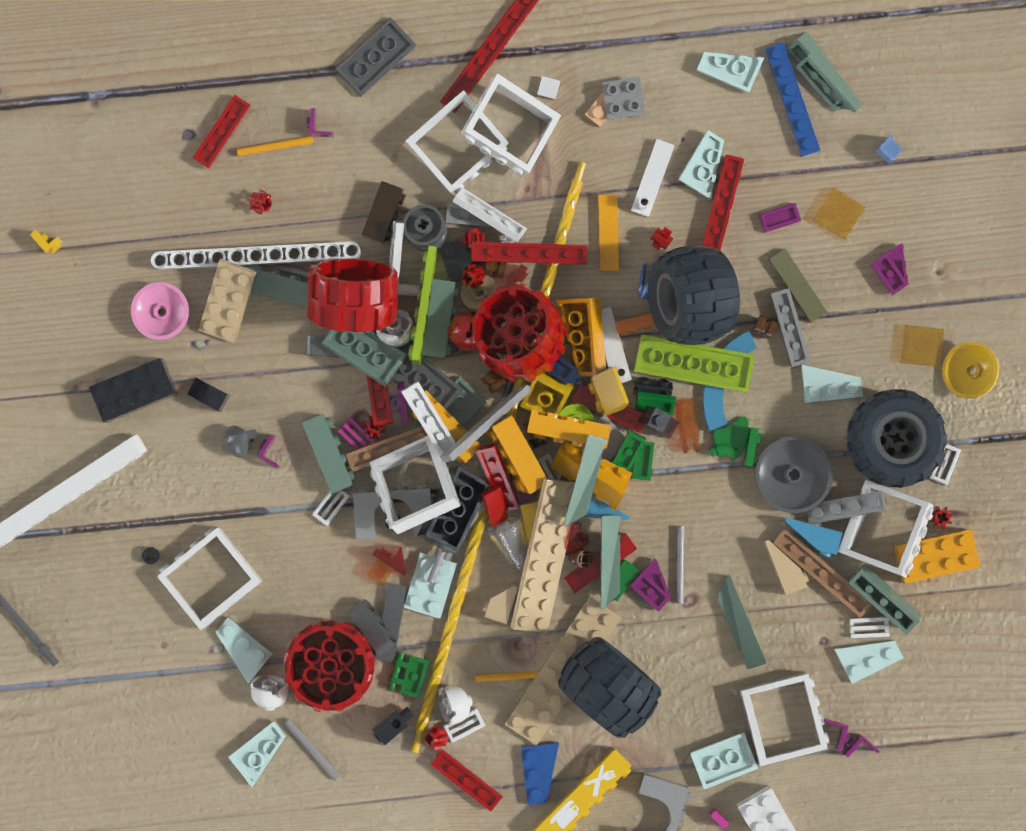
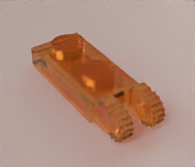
(688, 423)

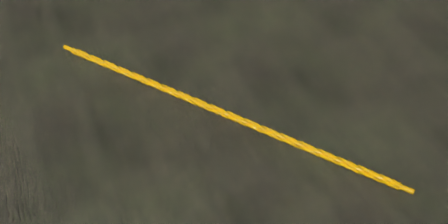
(479, 524)

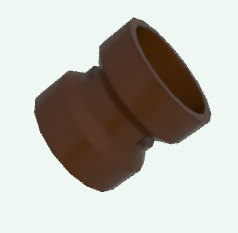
(495, 268)
(765, 327)
(492, 379)
(581, 558)

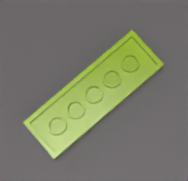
(423, 298)
(694, 363)

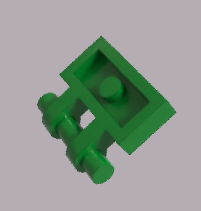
(413, 677)

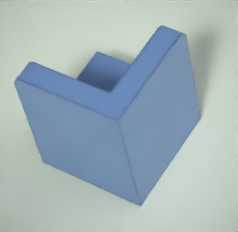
(888, 150)

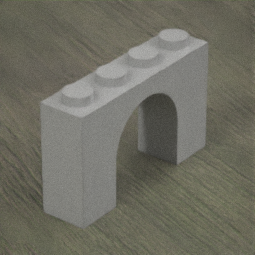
(367, 503)
(670, 793)

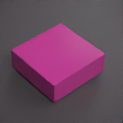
(719, 818)

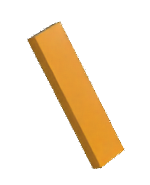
(608, 232)

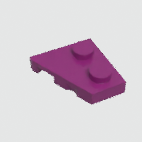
(892, 269)
(652, 586)

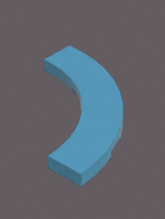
(713, 396)

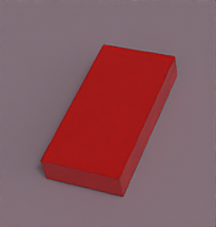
(494, 505)

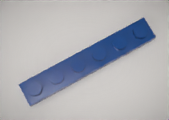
(792, 99)

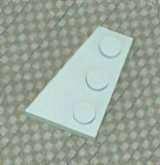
(731, 69)
(703, 164)
(829, 385)
(243, 648)
(867, 659)
(256, 753)

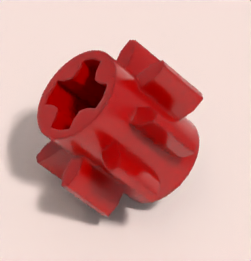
(260, 202)
(472, 235)
(661, 238)
(473, 276)
(372, 432)
(946, 516)
(436, 737)

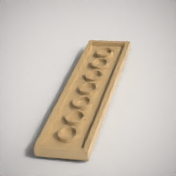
(543, 558)
(544, 697)

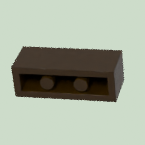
(383, 212)

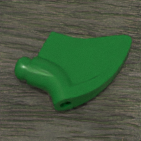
(731, 440)

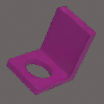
(311, 123)
(265, 445)
(843, 735)
(855, 742)

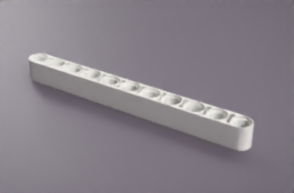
(208, 254)
(71, 489)

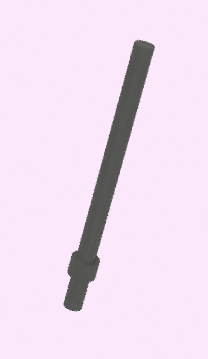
(43, 649)

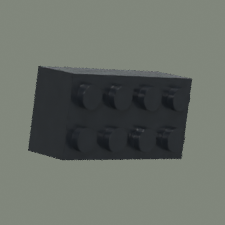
(133, 390)
(451, 528)

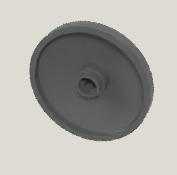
(793, 474)

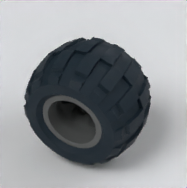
(693, 295)
(923, 450)
(609, 687)

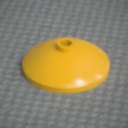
(959, 366)

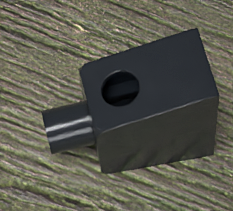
(385, 732)

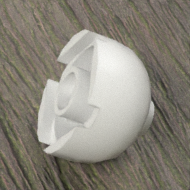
(399, 332)
(269, 692)
(454, 704)

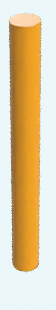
(274, 146)
(505, 676)

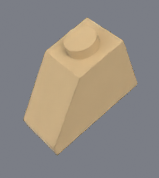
(500, 605)

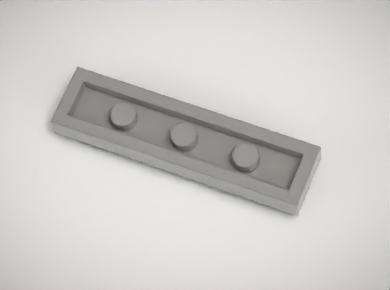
(790, 327)
(847, 507)

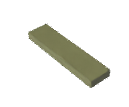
(798, 285)

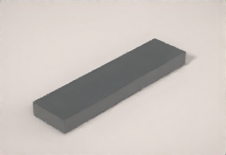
(392, 616)

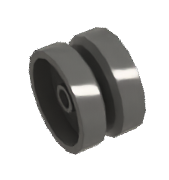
(422, 217)

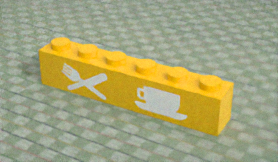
(586, 793)

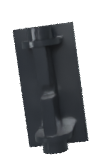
(661, 386)

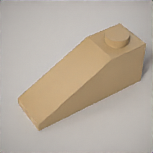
(788, 573)

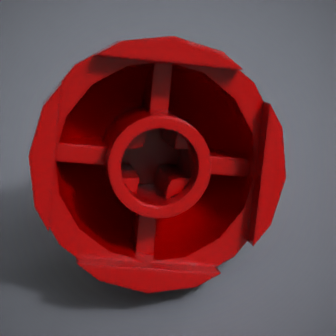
(461, 330)

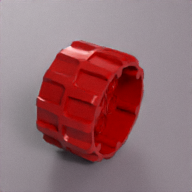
(352, 295)
(491, 316)
(323, 674)

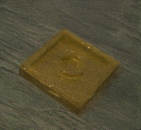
(839, 213)
(922, 346)

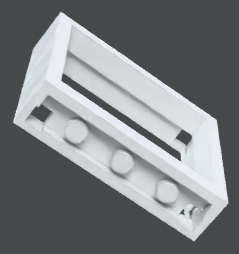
(526, 101)
(470, 174)
(401, 456)
(912, 548)
(183, 557)
(753, 726)

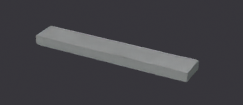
(485, 423)

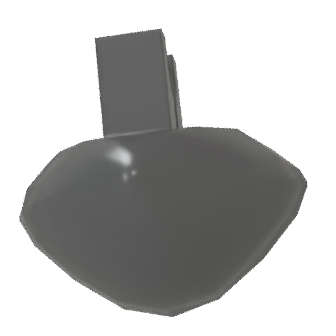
(237, 440)

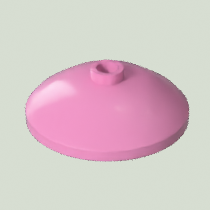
(146, 309)

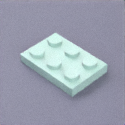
(428, 597)
(723, 760)

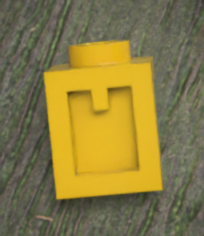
(43, 241)

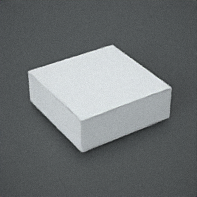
(548, 88)

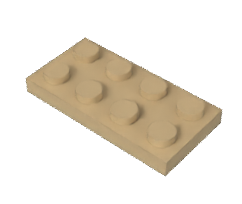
(227, 301)

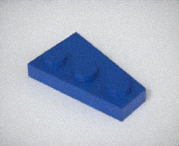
(538, 770)

